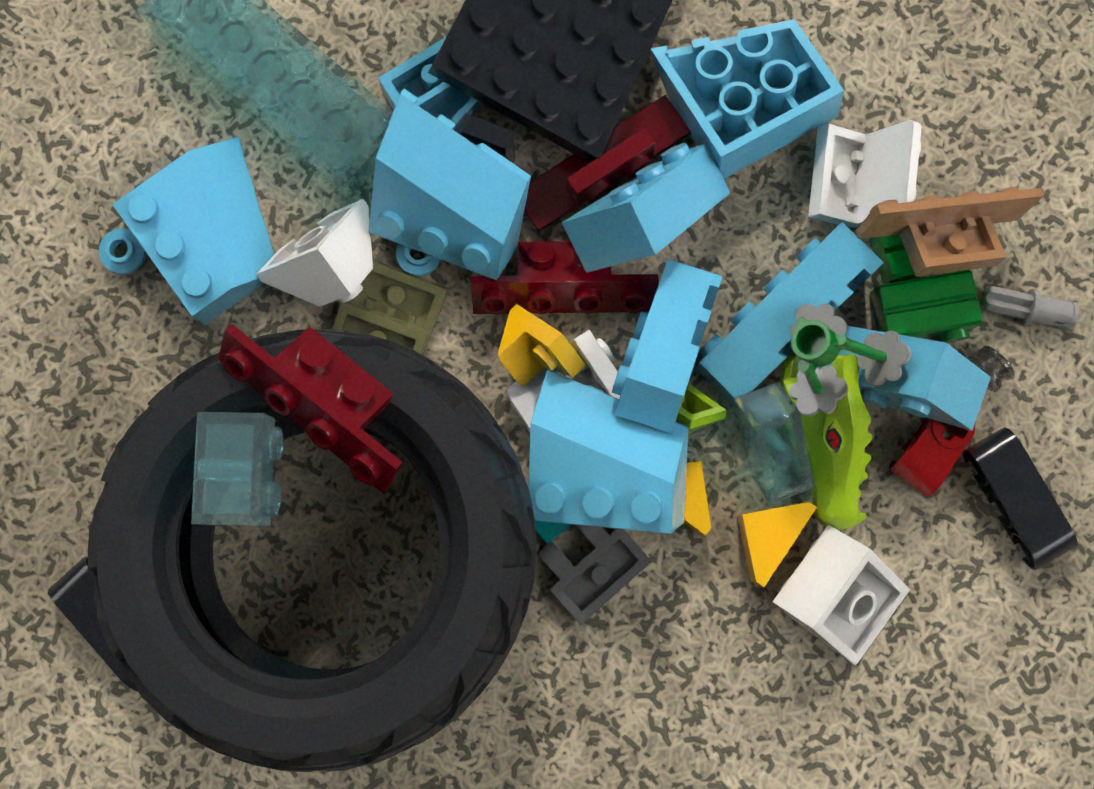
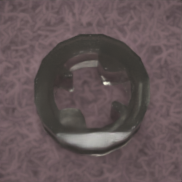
(994, 365)

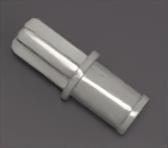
(1031, 307)

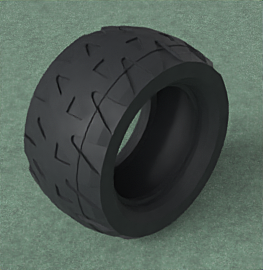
(226, 691)

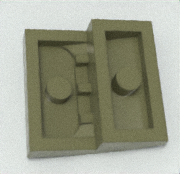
(394, 307)

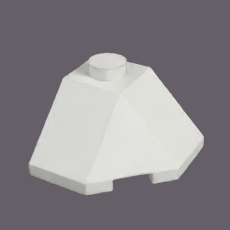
(325, 261)

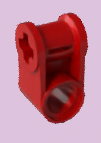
(930, 456)

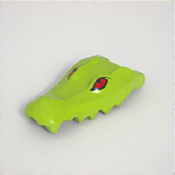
(836, 446)

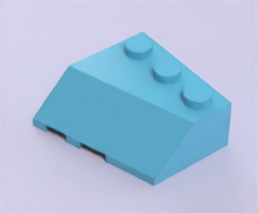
(749, 91)

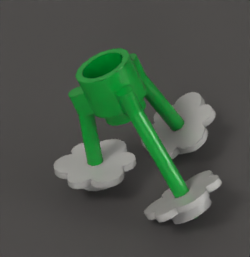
(818, 340)

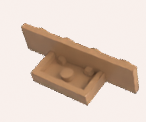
(950, 231)

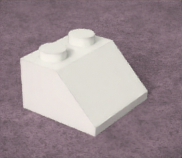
(842, 594)

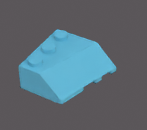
(446, 192)
(202, 227)
(603, 466)

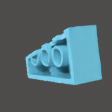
(762, 332)

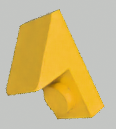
(532, 345)

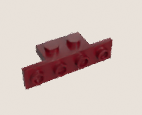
(626, 153)
(556, 282)
(321, 394)

